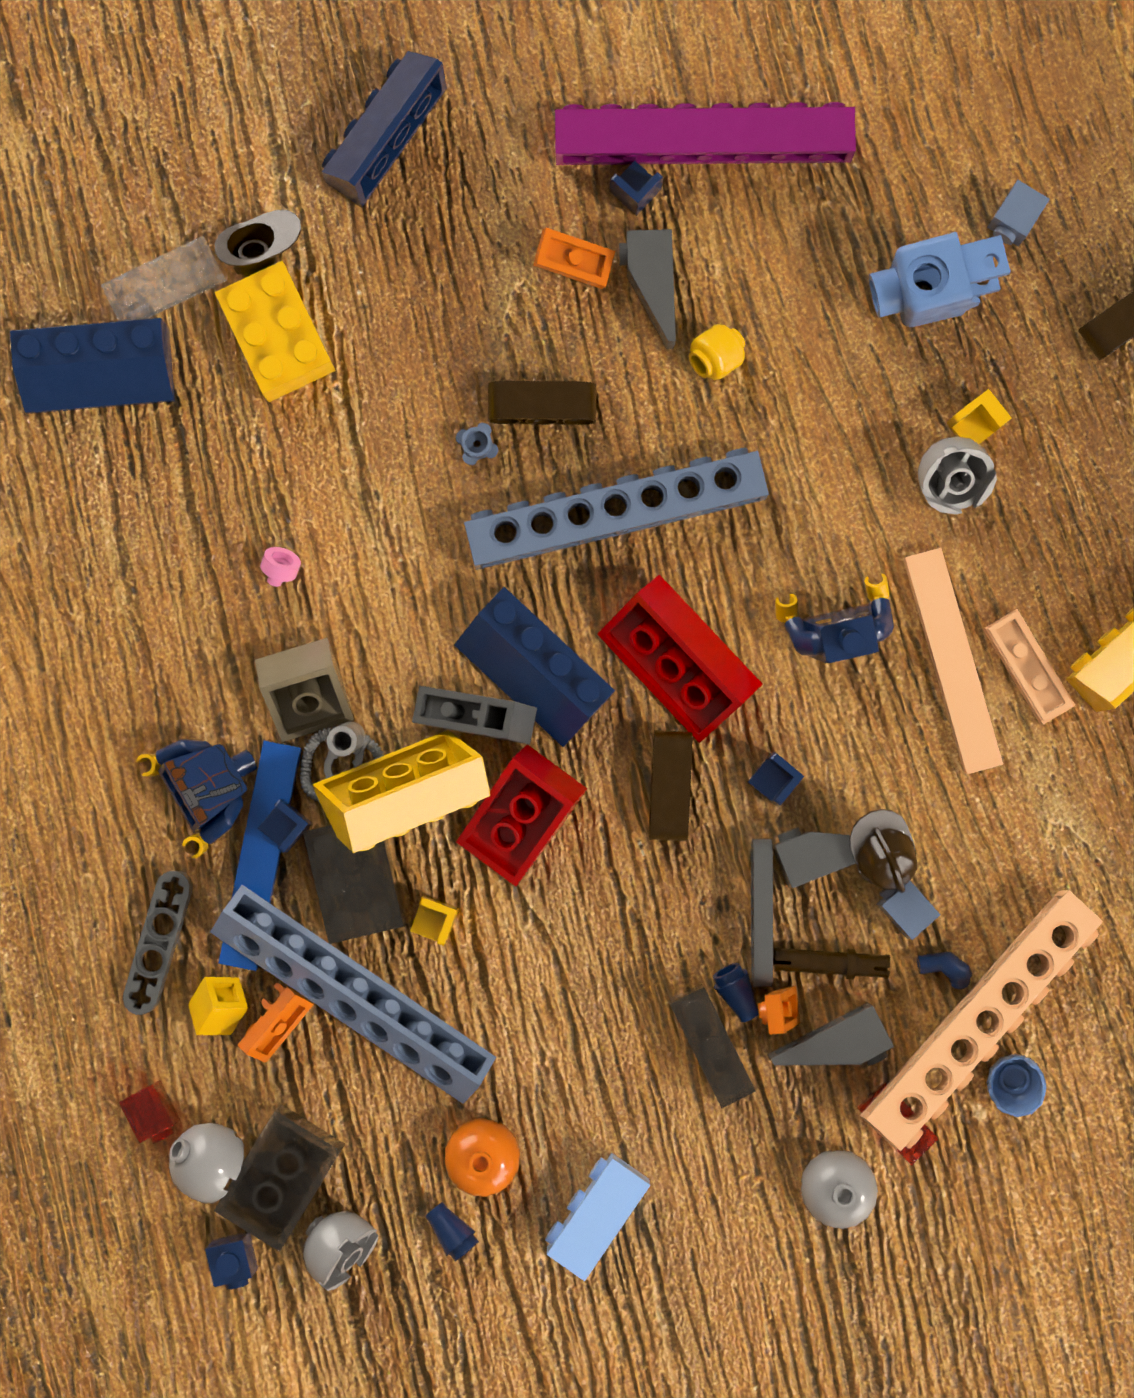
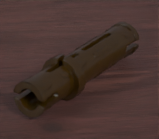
(835, 963)

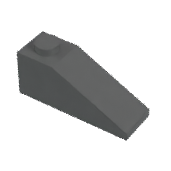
(650, 273)
(475, 714)
(811, 855)
(843, 1041)

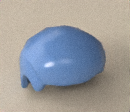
(1016, 1085)

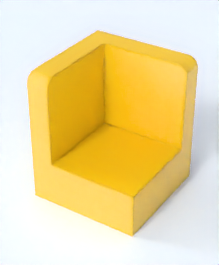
(979, 418)
(434, 919)
(217, 1006)

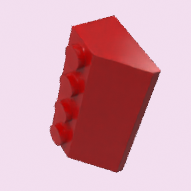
(679, 658)

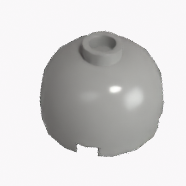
(956, 474)
(205, 1161)
(839, 1189)
(336, 1246)

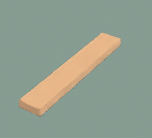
(953, 661)

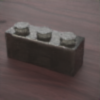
(711, 1045)

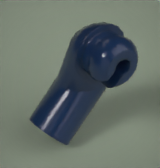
(947, 963)

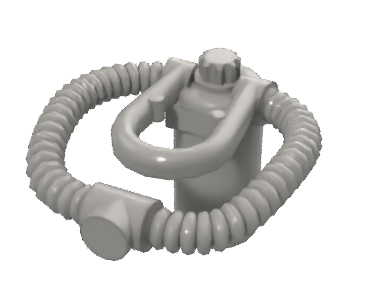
(341, 741)

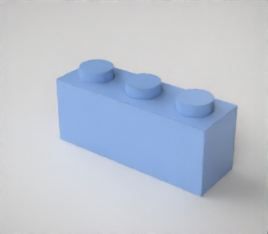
(596, 1215)

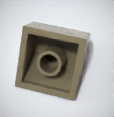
(303, 689)

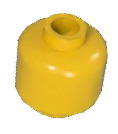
(717, 352)

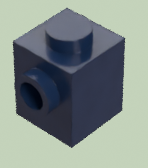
(232, 1260)

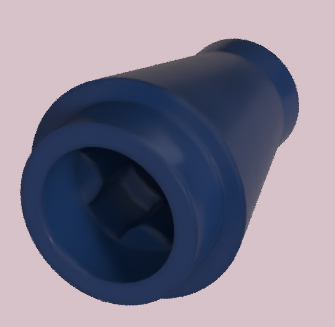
(736, 990)
(451, 1231)

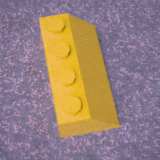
(1108, 673)
(402, 790)

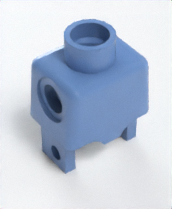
(947, 269)

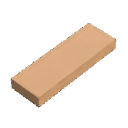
(1029, 667)

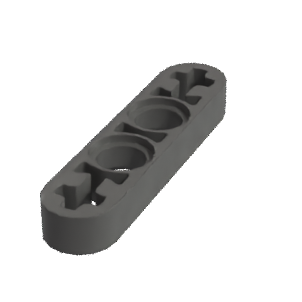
(761, 913)
(154, 941)

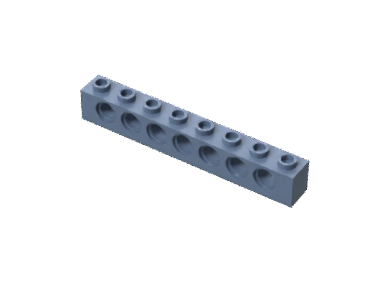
(748, 488)
(353, 994)

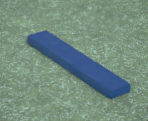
(259, 853)

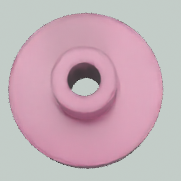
(280, 565)

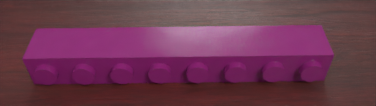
(705, 134)

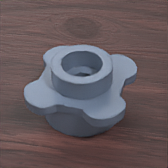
(468, 437)

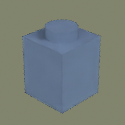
(1017, 213)
(908, 910)

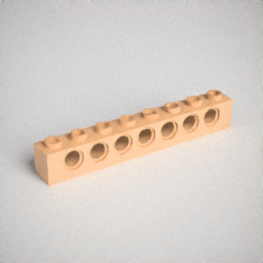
(1080, 931)

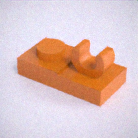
(574, 258)
(780, 1010)
(276, 1024)

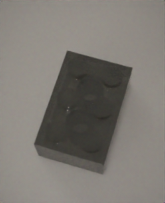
(353, 889)
(279, 1177)

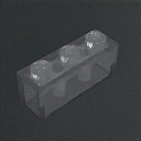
(164, 281)

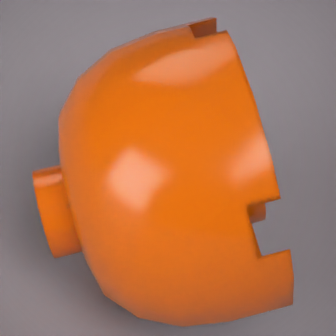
(482, 1157)

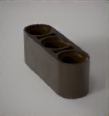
(1110, 328)
(542, 402)
(670, 785)

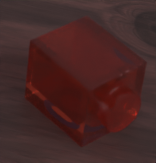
(150, 1113)

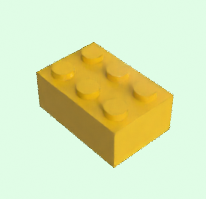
(275, 331)

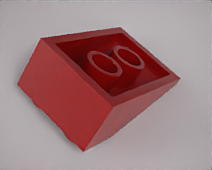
(521, 814)

